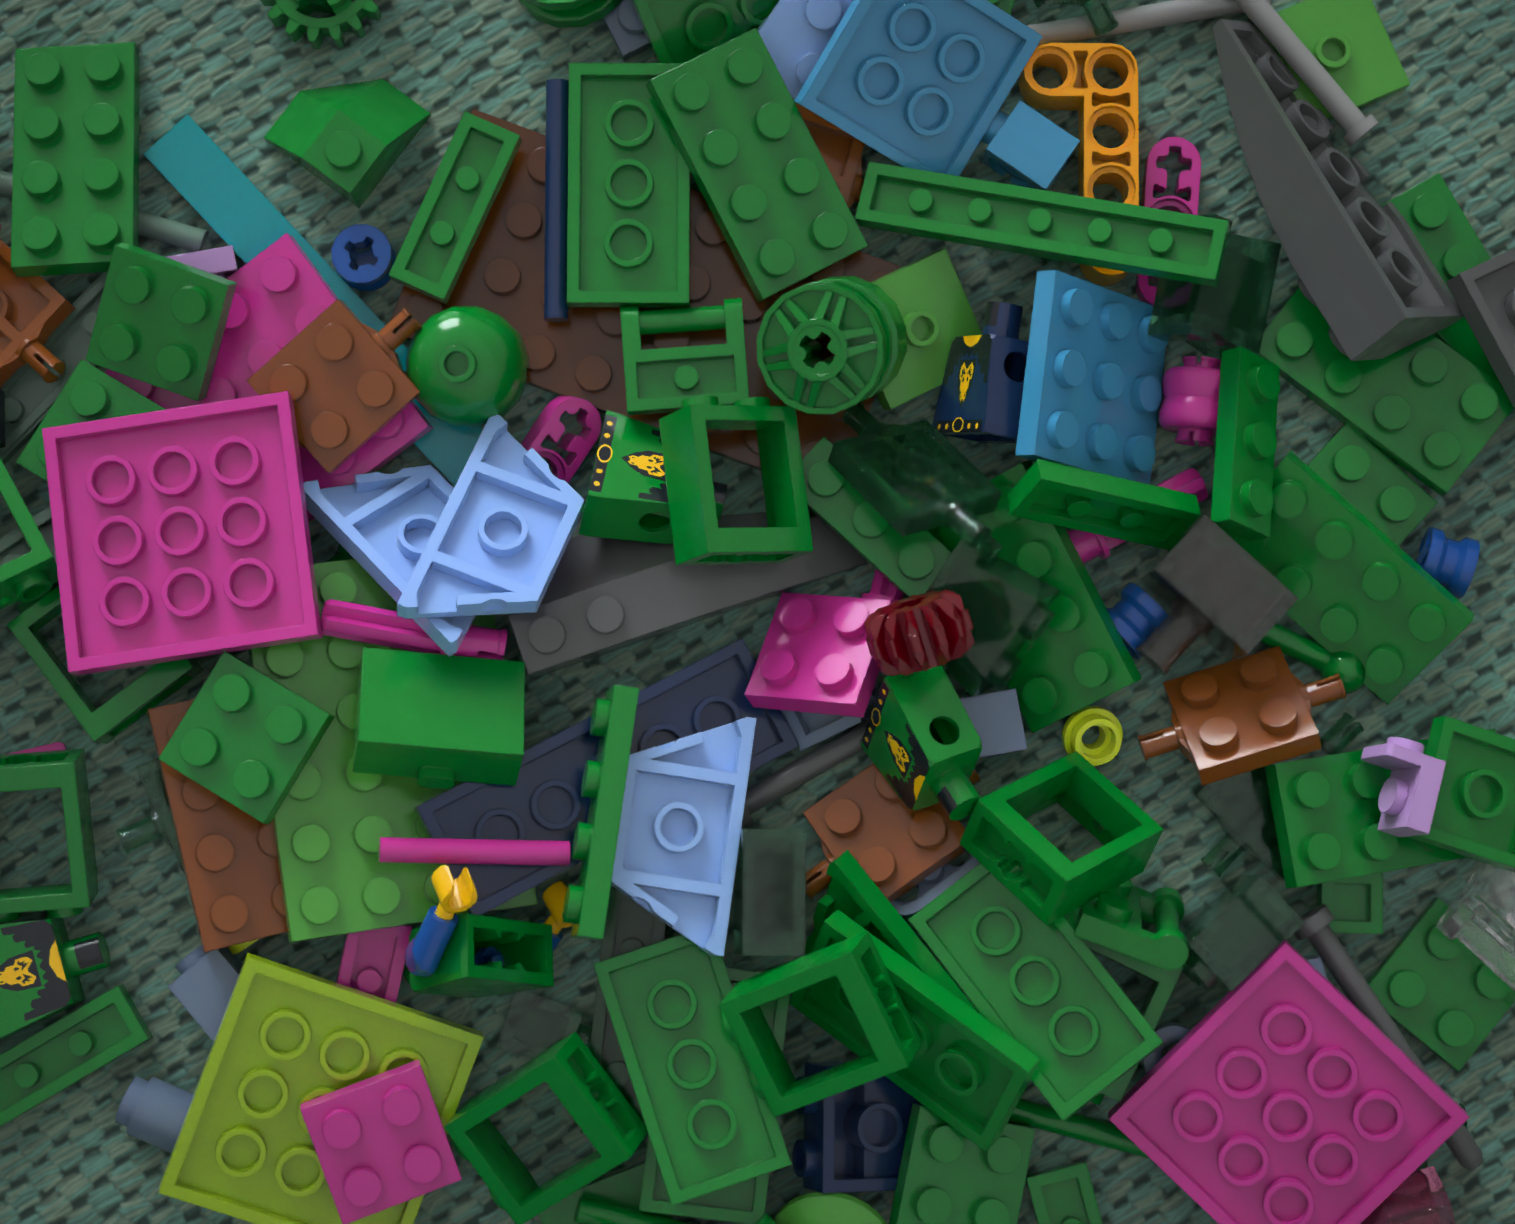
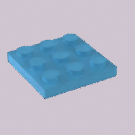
(919, 77)
(1090, 379)

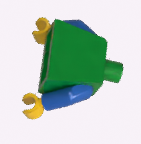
(477, 952)

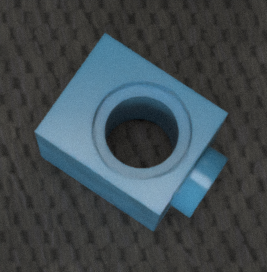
(1028, 147)

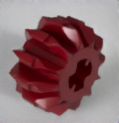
(919, 632)

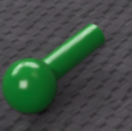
(1314, 655)

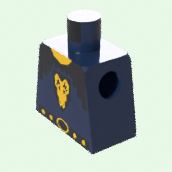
(985, 380)

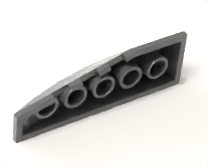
(1346, 248)
(632, 591)

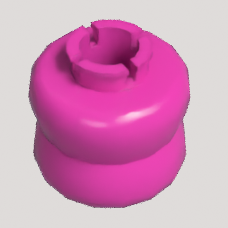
(1191, 401)

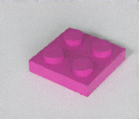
(816, 656)
(380, 1142)

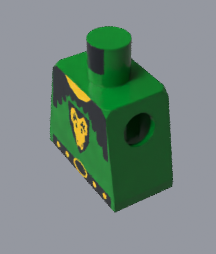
(629, 485)
(924, 742)
(43, 971)

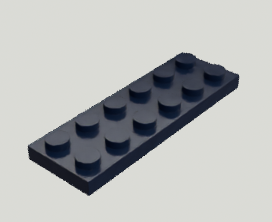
(549, 783)

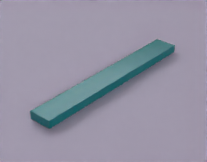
(251, 225)

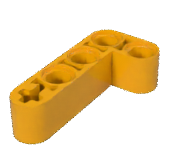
(1095, 108)

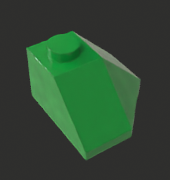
(348, 134)

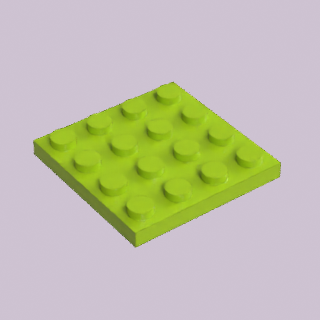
(283, 1045)

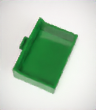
(439, 718)

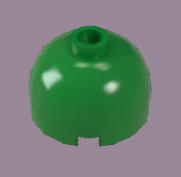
(467, 365)

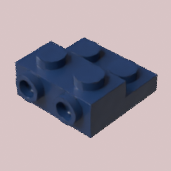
(853, 1136)

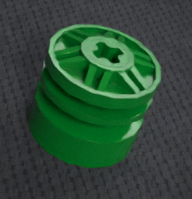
(864, 336)

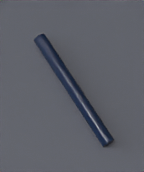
(556, 201)

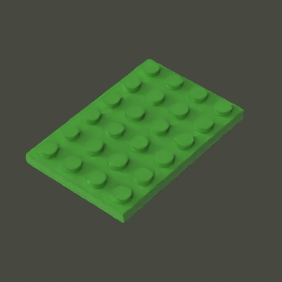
(335, 816)

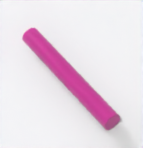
(474, 851)

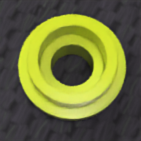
(1109, 738)

